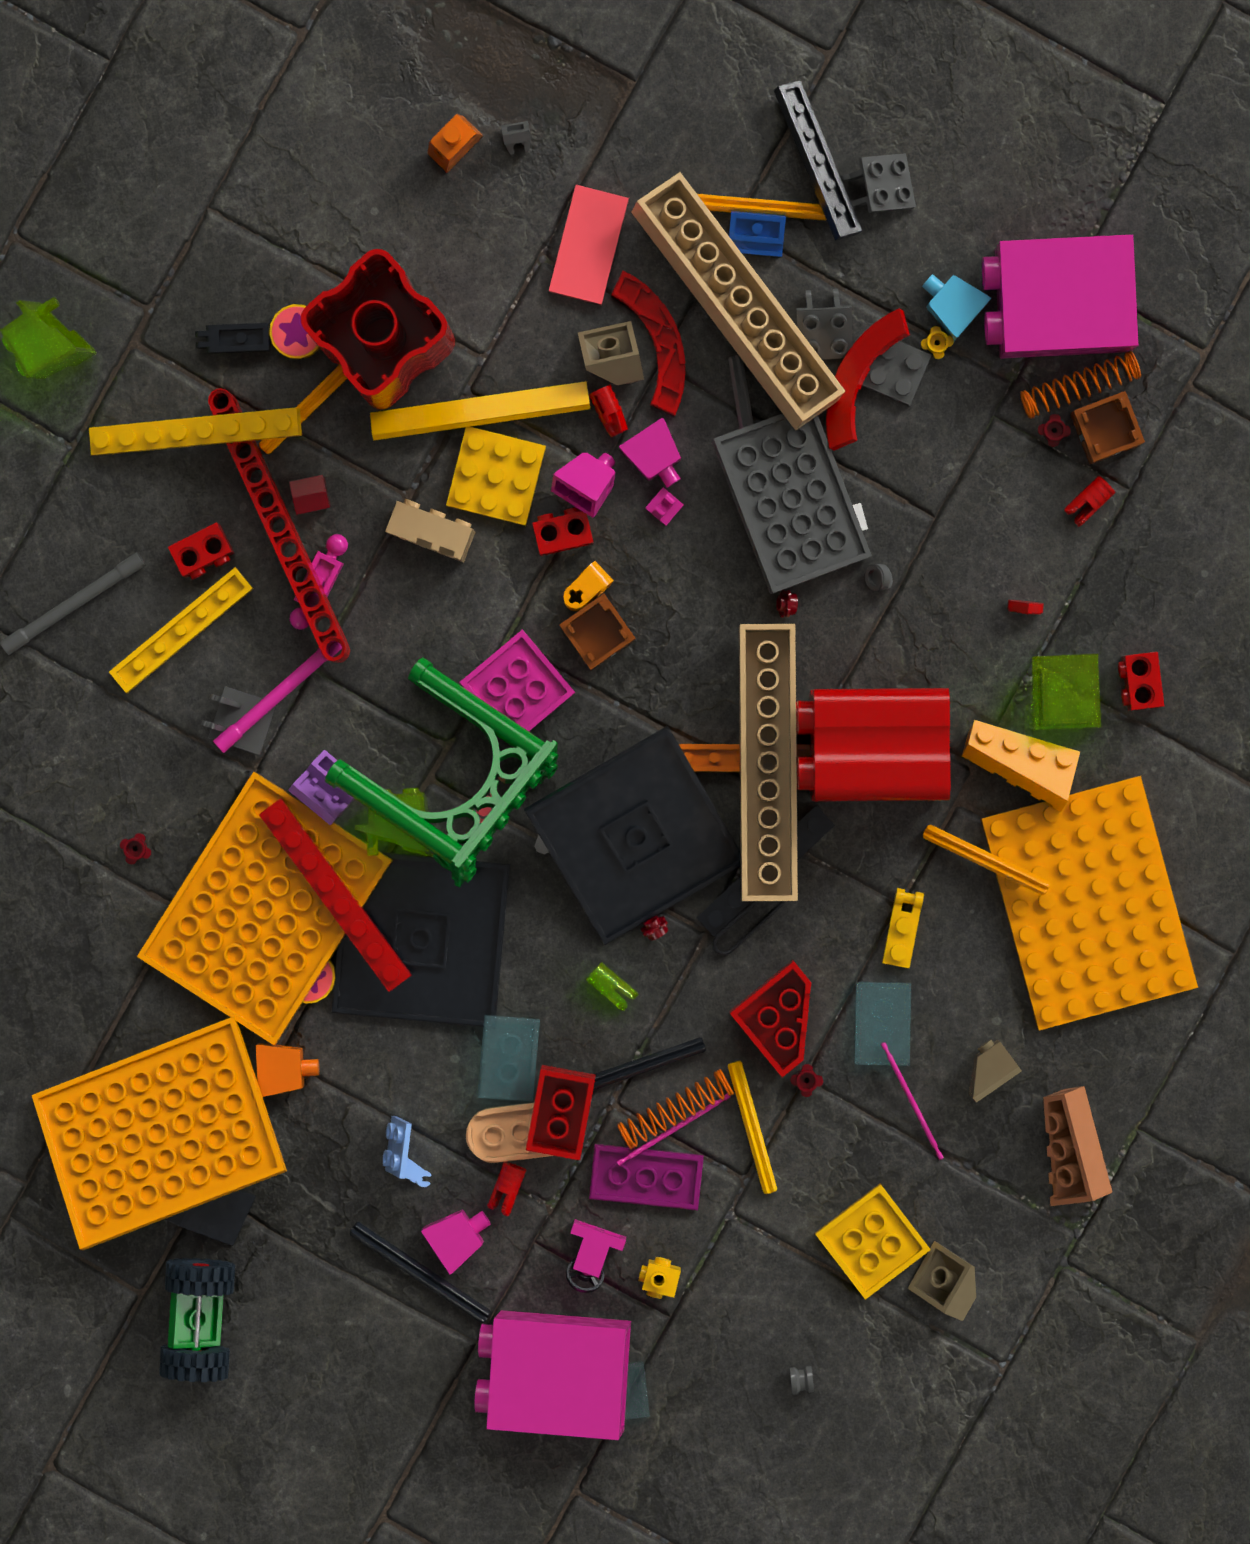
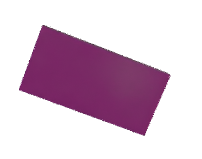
(648, 1178)

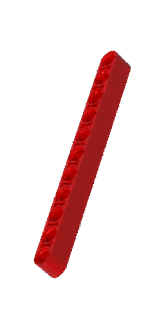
(282, 539)

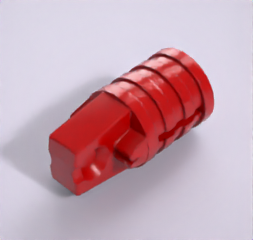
(609, 410)

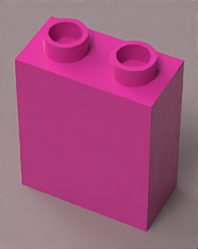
(1062, 296)
(555, 1374)

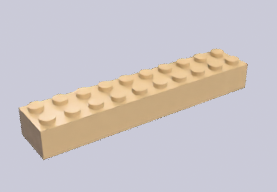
(737, 301)
(768, 762)

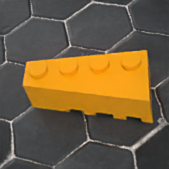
(1024, 761)

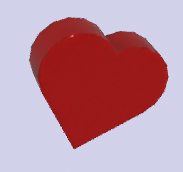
(1025, 607)

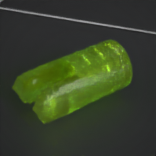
(606, 981)

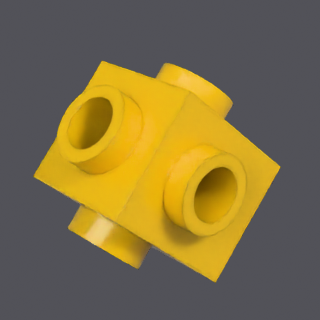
(658, 1288)

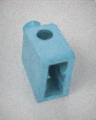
(954, 303)

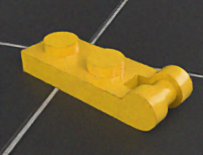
(902, 929)

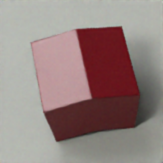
(309, 494)

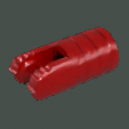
(1094, 495)
(508, 1182)

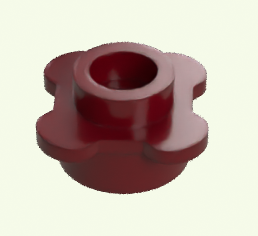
(1046, 430)
(787, 603)
(131, 855)
(655, 928)
(806, 1088)

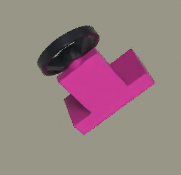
(591, 1254)

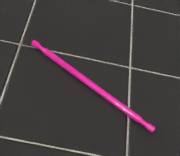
(914, 1105)
(671, 1130)

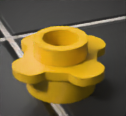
(929, 342)

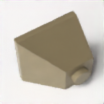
(612, 353)
(991, 1069)
(945, 1282)

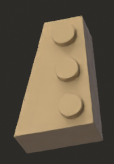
(431, 530)

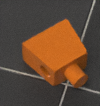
(453, 142)
(282, 1068)

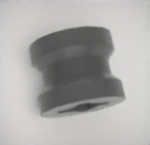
(801, 1380)

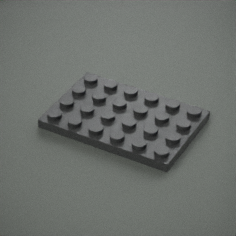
(791, 500)

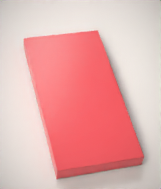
(588, 244)

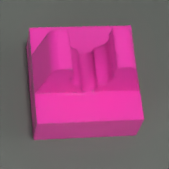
(664, 506)

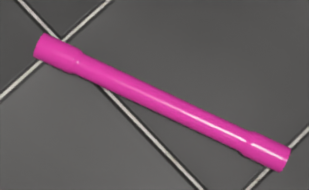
(235, 731)

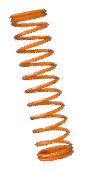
(1030, 403)
(718, 1074)

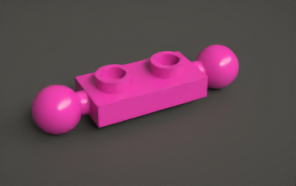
(327, 570)

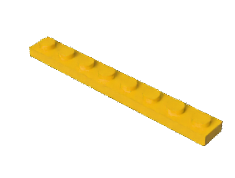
(195, 431)

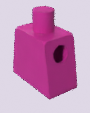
(654, 453)
(585, 482)
(456, 1237)

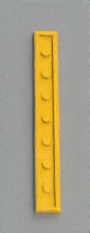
(479, 410)

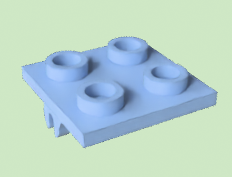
(396, 1156)

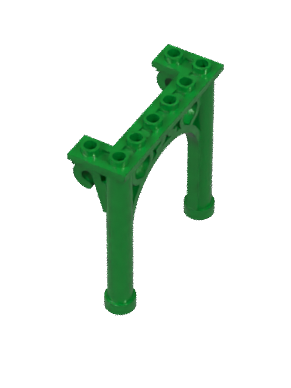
(537, 761)

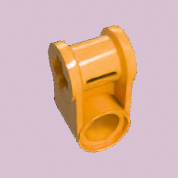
(590, 583)

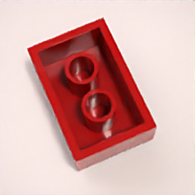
(560, 1112)

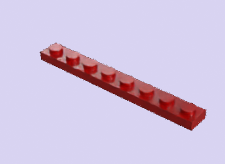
(335, 894)

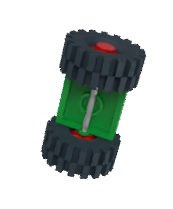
(196, 1320)

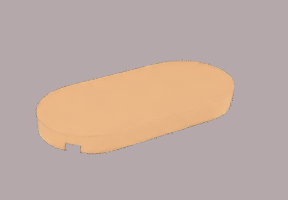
(501, 1133)

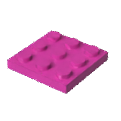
(519, 682)

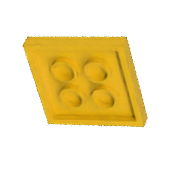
(496, 475)
(872, 1241)

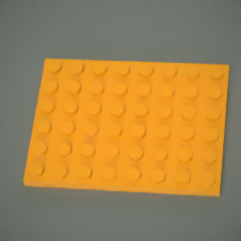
(1109, 918)
(248, 921)
(158, 1133)

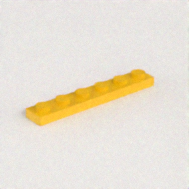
(181, 630)

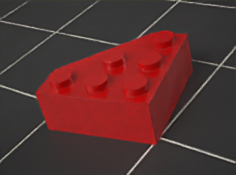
(778, 1017)

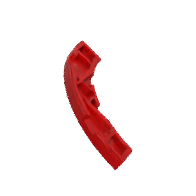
(664, 336)
(853, 371)

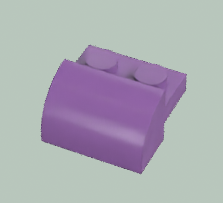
(318, 795)

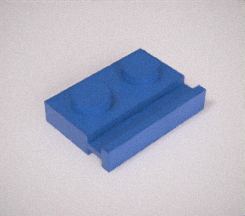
(757, 233)

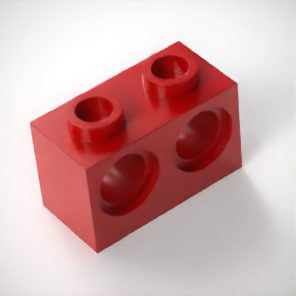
(564, 539)
(199, 543)
(1149, 680)

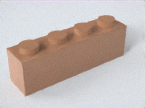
(1074, 1149)

